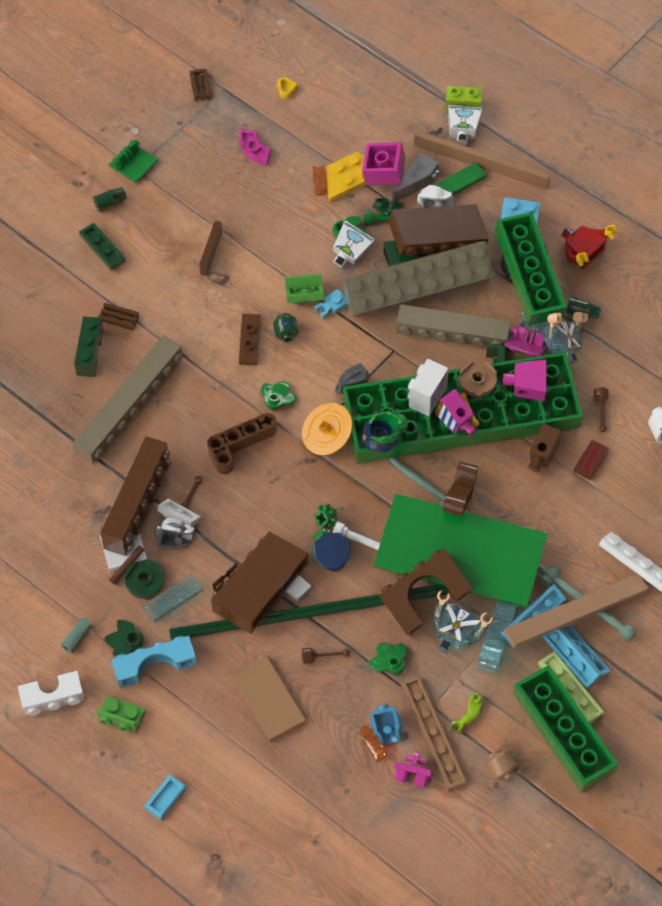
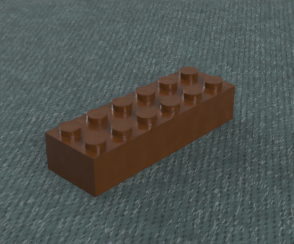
(136, 496)

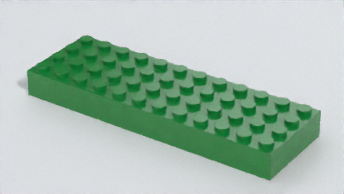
(499, 413)

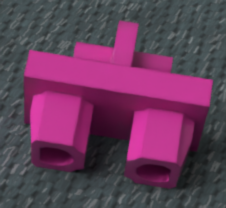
(403, 769)

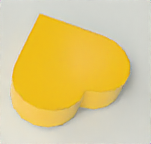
(286, 87)

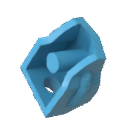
(386, 724)

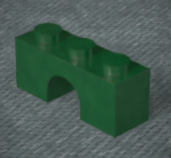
(88, 342)

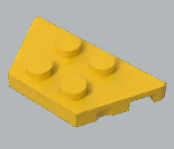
(345, 176)

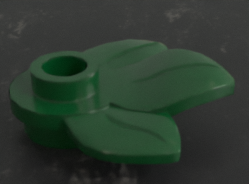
(385, 207)
(122, 638)

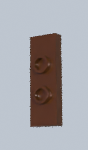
(249, 339)

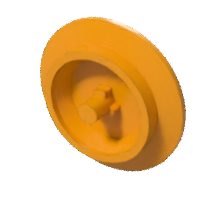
(327, 429)

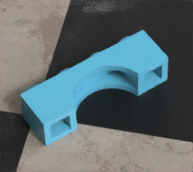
(175, 652)

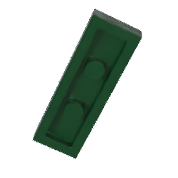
(102, 246)

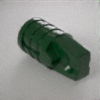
(109, 198)
(592, 310)

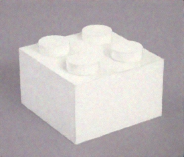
(427, 387)

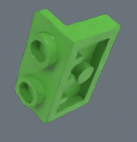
(121, 714)

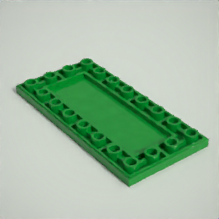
(491, 554)

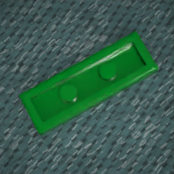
(462, 179)

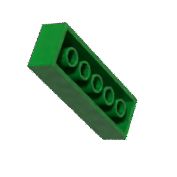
(530, 267)
(565, 728)

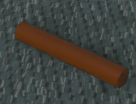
(130, 560)

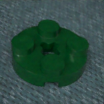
(147, 589)

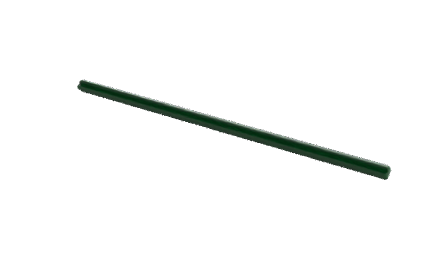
(304, 612)

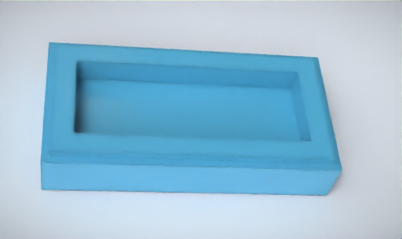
(165, 797)

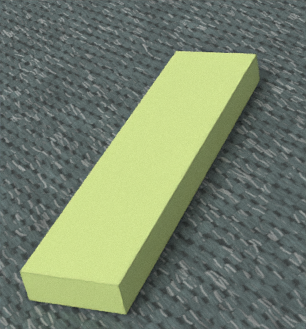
(580, 695)

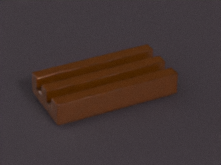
(202, 95)
(119, 313)

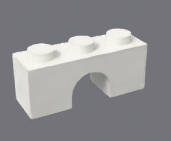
(35, 700)

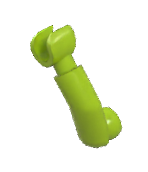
(472, 713)

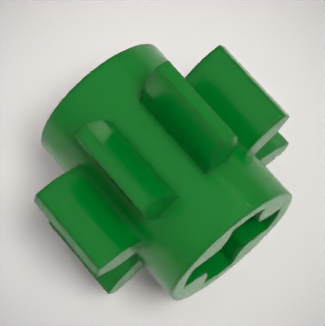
(326, 516)

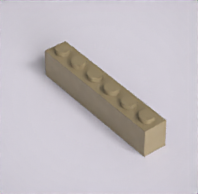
(451, 326)

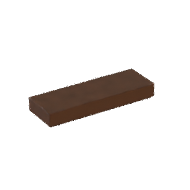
(210, 248)

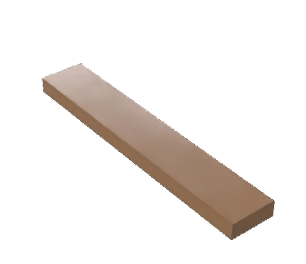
(433, 733)

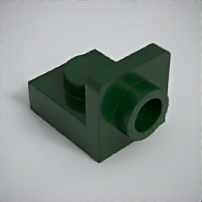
(496, 352)

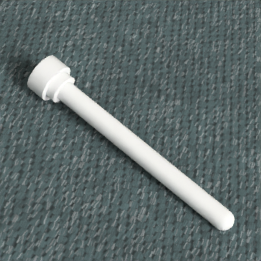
(342, 529)

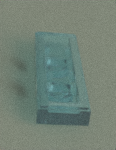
(172, 598)

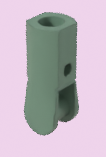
(76, 635)

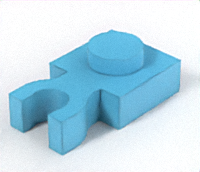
(333, 302)

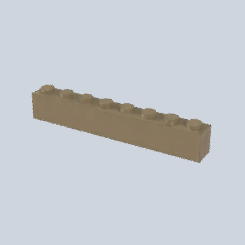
(128, 399)

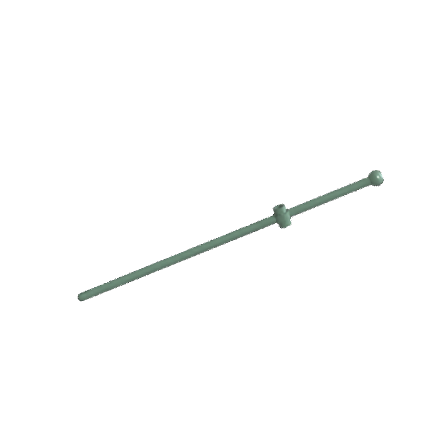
(549, 575)

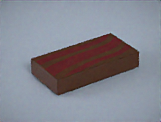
(591, 459)

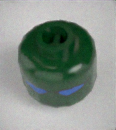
(286, 327)

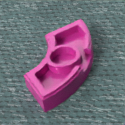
(253, 148)

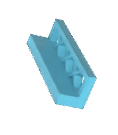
(572, 654)

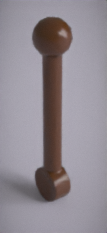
(198, 480)

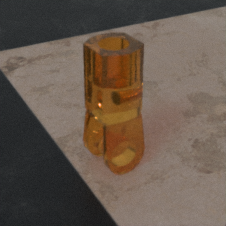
(319, 180)
(372, 743)

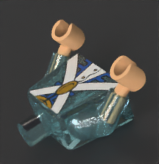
(564, 335)
(457, 627)

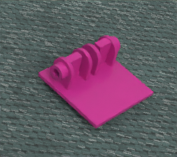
(518, 342)

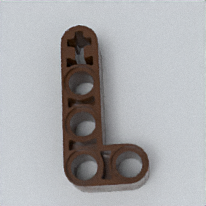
(268, 428)
(461, 489)

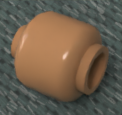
(501, 764)

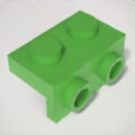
(304, 288)

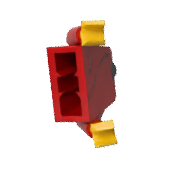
(586, 243)

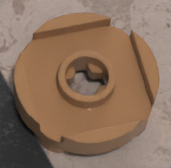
(475, 388)

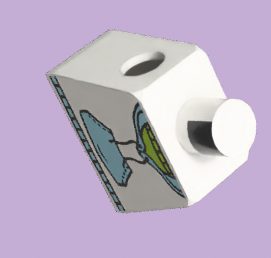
(464, 123)
(351, 245)

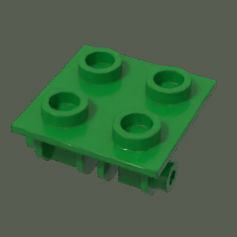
(133, 161)

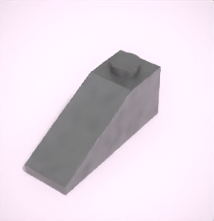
(417, 177)

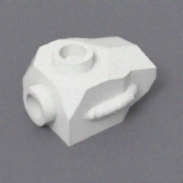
(435, 197)

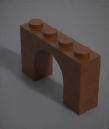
(439, 567)

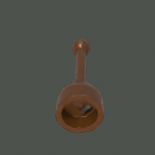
(601, 395)
(309, 655)

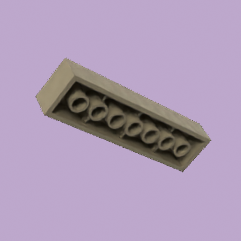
(417, 278)

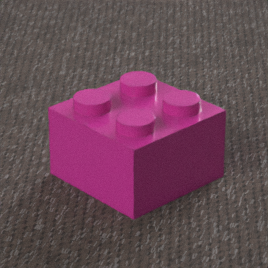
(383, 163)

